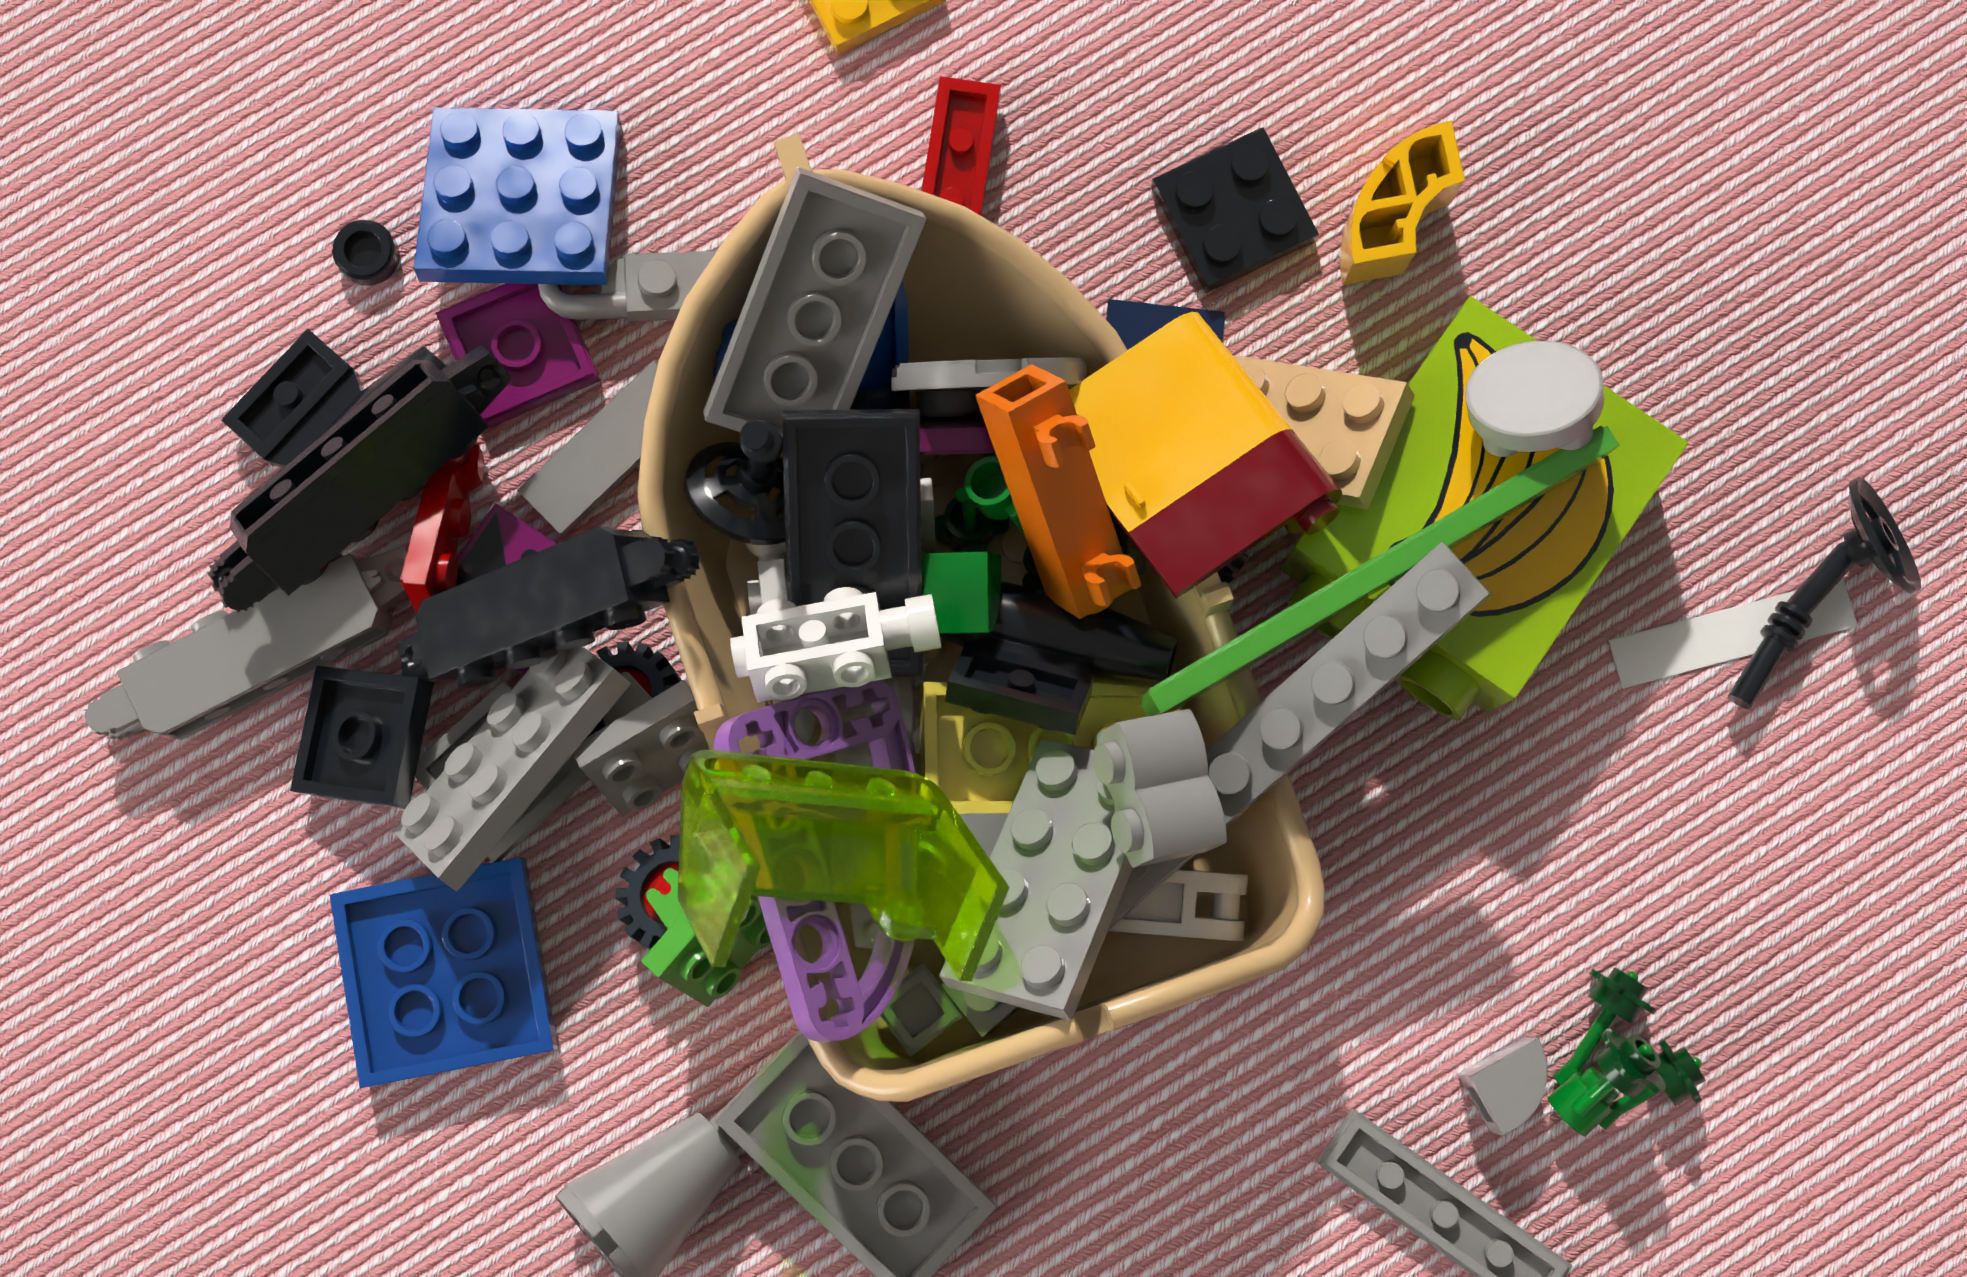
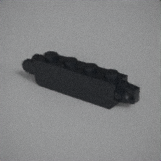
(355, 476)
(544, 603)

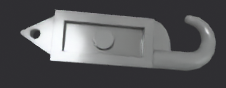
(637, 288)

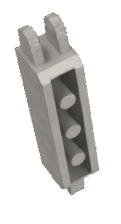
(253, 652)

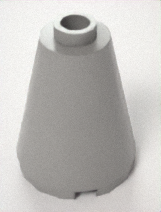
(652, 1195)

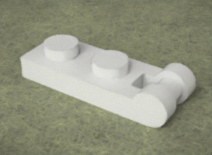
(1173, 906)

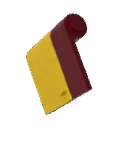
(1197, 455)

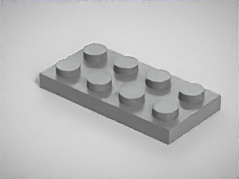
(814, 303)
(508, 762)
(1061, 883)
(855, 1165)

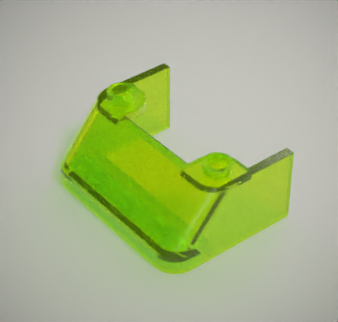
(835, 838)

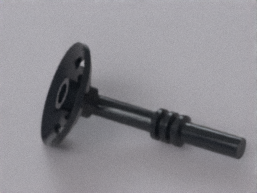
(749, 488)
(1870, 542)

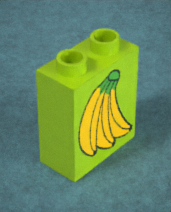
(1531, 561)

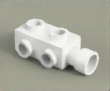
(828, 642)

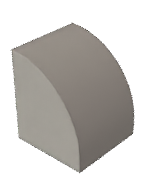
(1508, 1084)

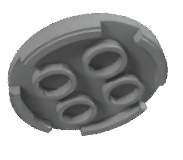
(979, 373)

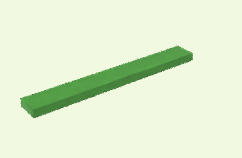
(1374, 575)

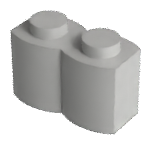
(1159, 788)

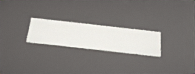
(1717, 637)

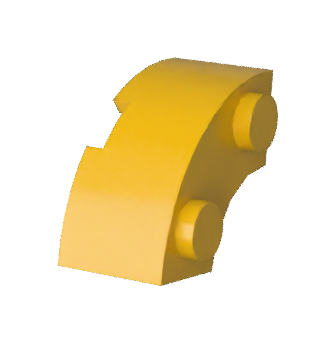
(1404, 187)

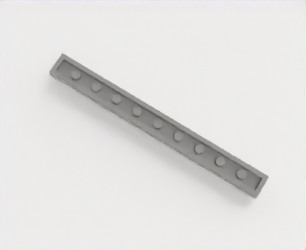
(1307, 712)

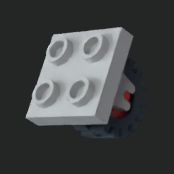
(645, 735)

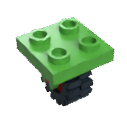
(662, 927)

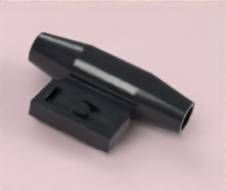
(303, 399)
(1045, 660)

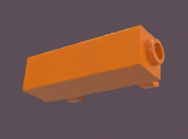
(1056, 490)

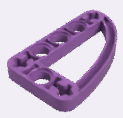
(889, 746)

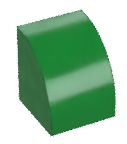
(963, 590)

